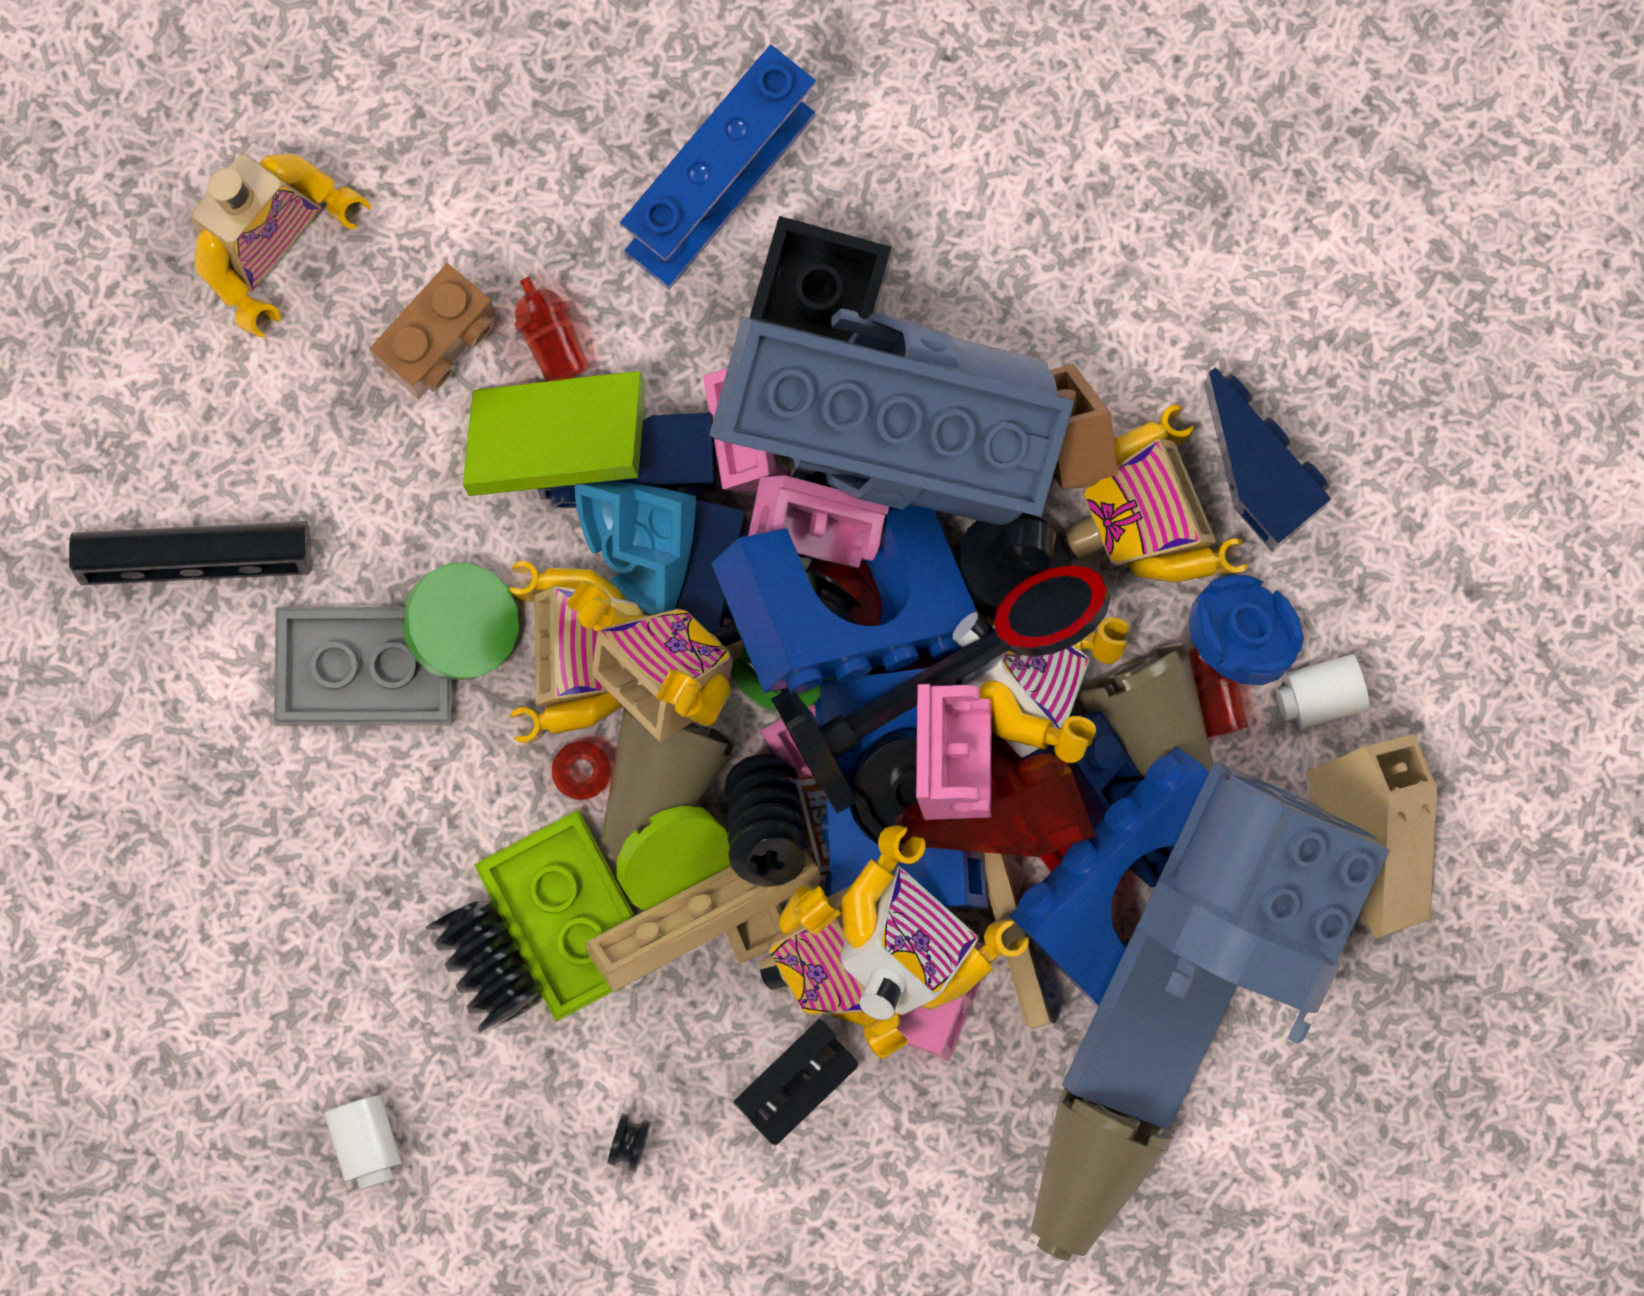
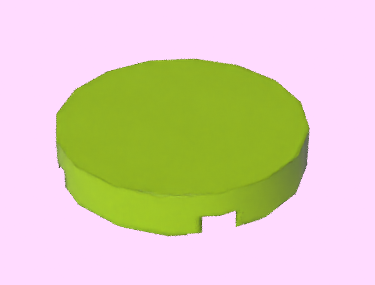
(671, 855)

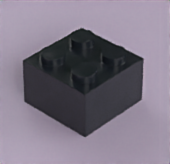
(815, 275)

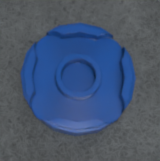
(1245, 630)

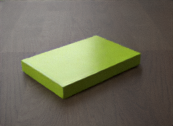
(554, 433)
(556, 899)

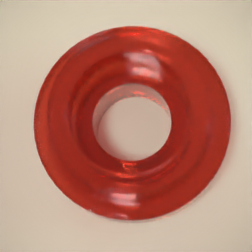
(581, 752)

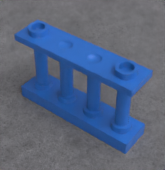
(719, 167)

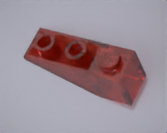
(1031, 814)

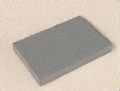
(352, 671)

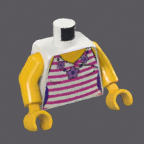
(1036, 694)
(906, 941)

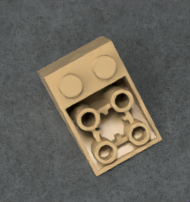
(1394, 798)

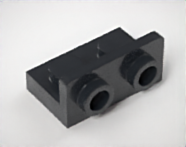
(796, 1083)

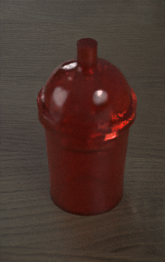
(549, 333)
(1218, 698)

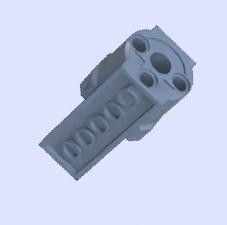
(899, 414)
(1246, 900)

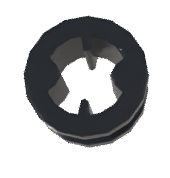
(629, 1142)

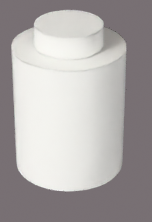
(1323, 692)
(363, 1142)

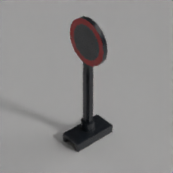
(1033, 621)

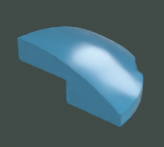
(642, 536)

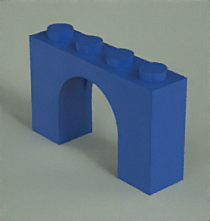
(802, 642)
(948, 875)
(1072, 906)

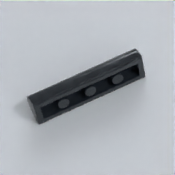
(190, 553)

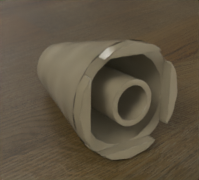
(1152, 707)
(658, 775)
(1091, 1173)

